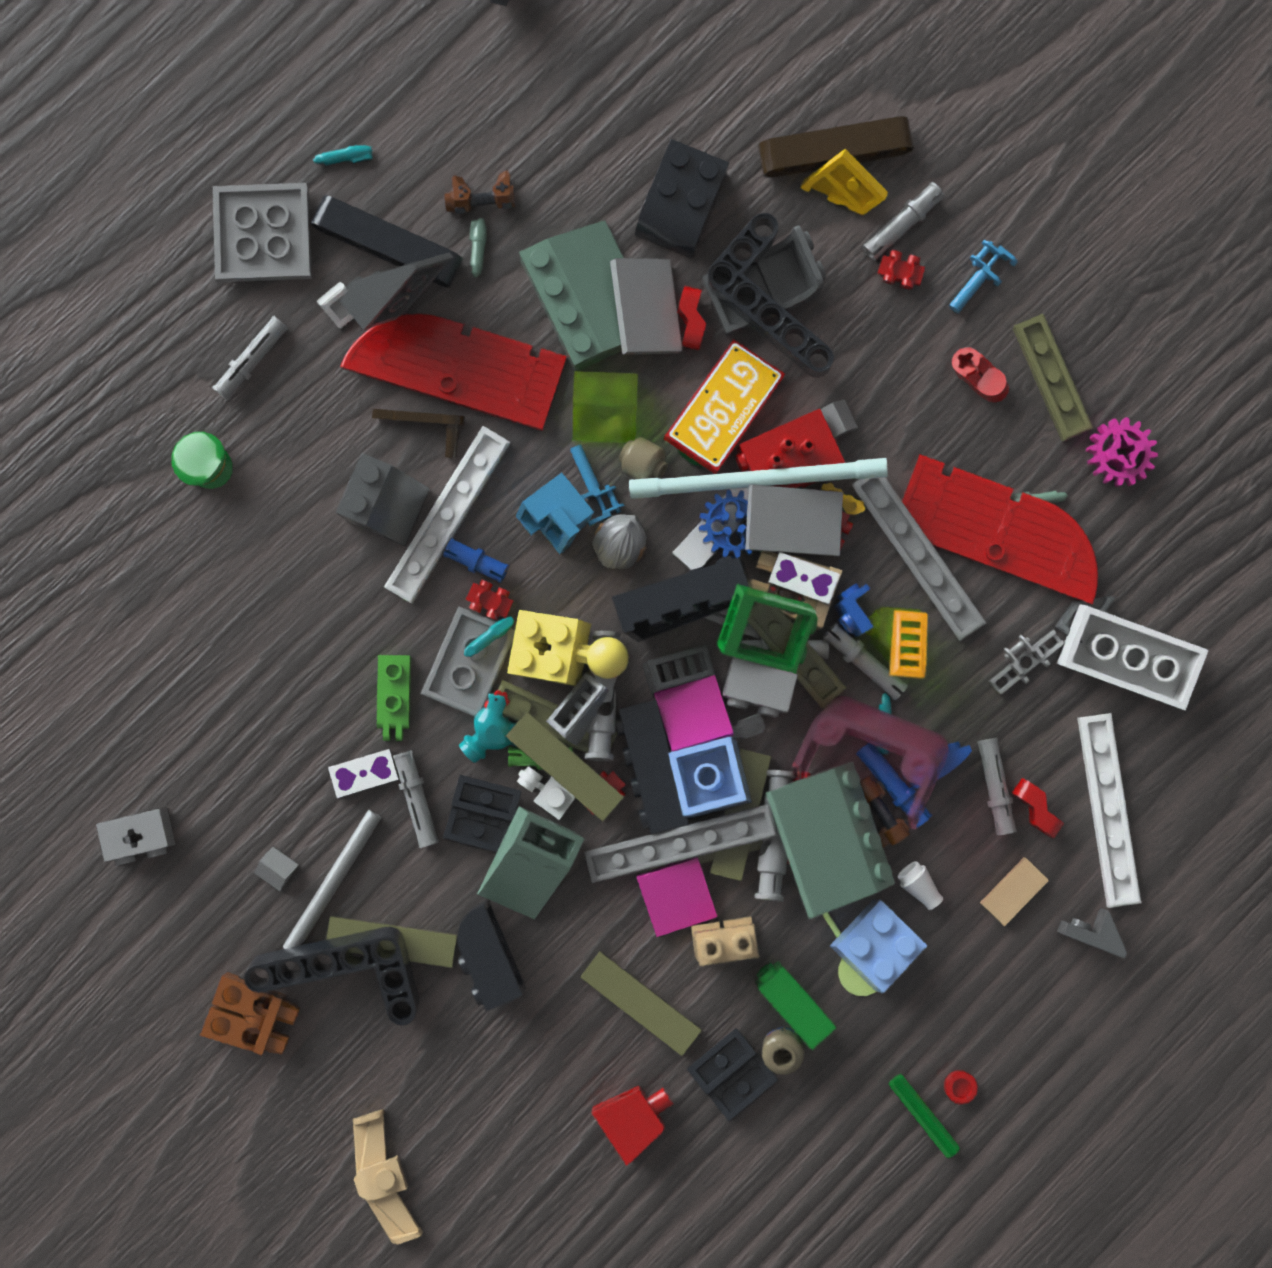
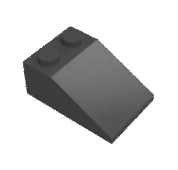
(390, 293)

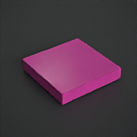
(693, 714)
(676, 896)

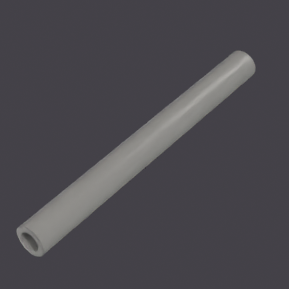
(333, 880)

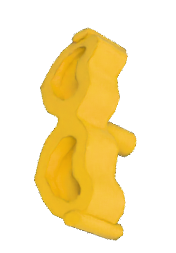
(849, 503)

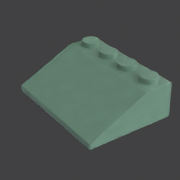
(577, 291)
(830, 839)

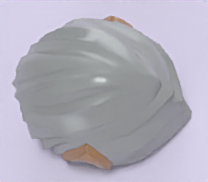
(620, 541)

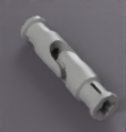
(602, 726)
(772, 855)

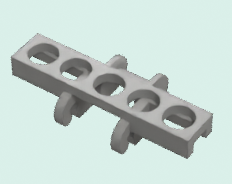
(1015, 664)

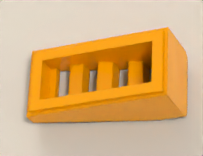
(921, 644)

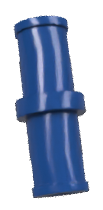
(476, 560)

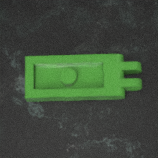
(393, 694)

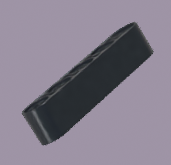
(380, 237)

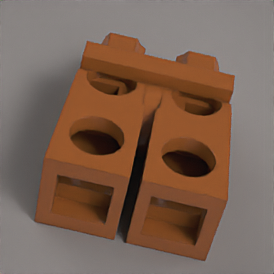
(248, 1017)

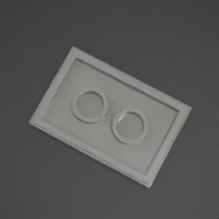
(646, 306)
(794, 520)
(461, 679)

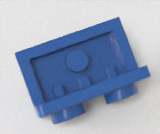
(851, 615)

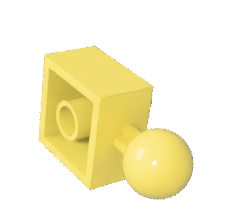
(568, 650)

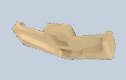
(381, 1179)

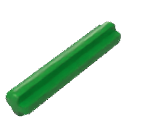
(924, 1116)

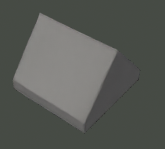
(839, 418)
(275, 868)

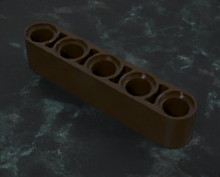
(815, 148)

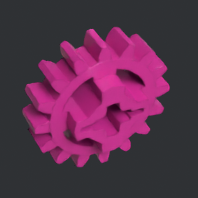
(1119, 440)

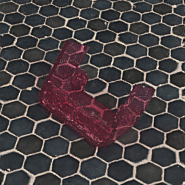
(922, 749)

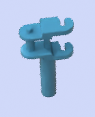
(981, 275)
(593, 486)

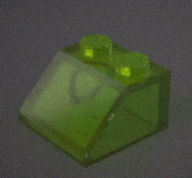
(604, 406)
(882, 633)

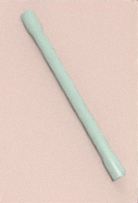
(859, 470)

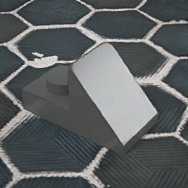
(1102, 936)

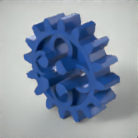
(718, 514)

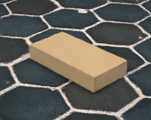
(1014, 891)

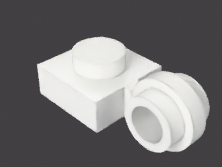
(552, 795)

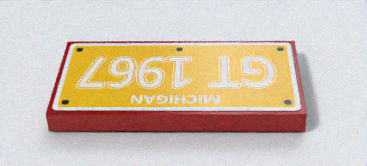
(724, 406)

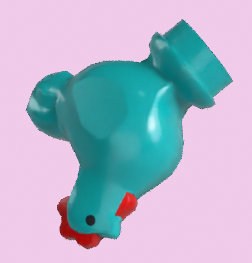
(489, 728)

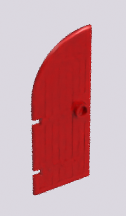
(470, 371)
(984, 525)

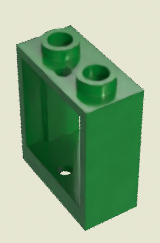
(738, 617)
(794, 1004)

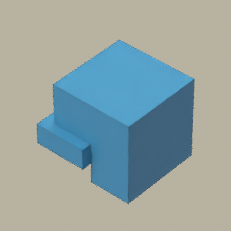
(556, 512)

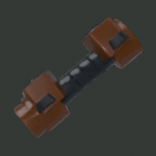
(461, 199)
(893, 829)

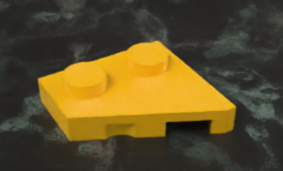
(847, 184)

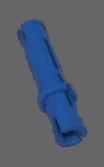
(894, 785)

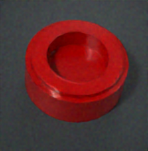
(960, 1087)

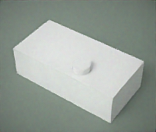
(1132, 656)

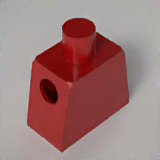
(632, 1120)

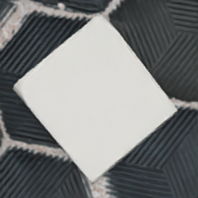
(333, 307)

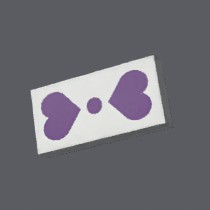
(803, 578)
(363, 773)

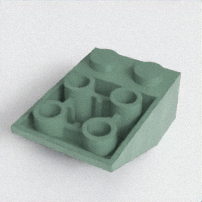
(530, 863)

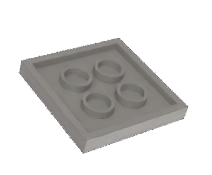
(262, 232)

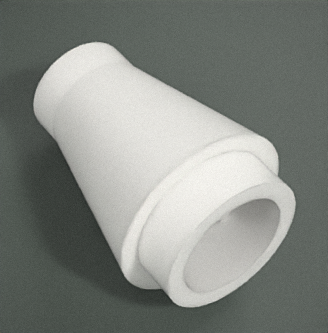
(918, 883)

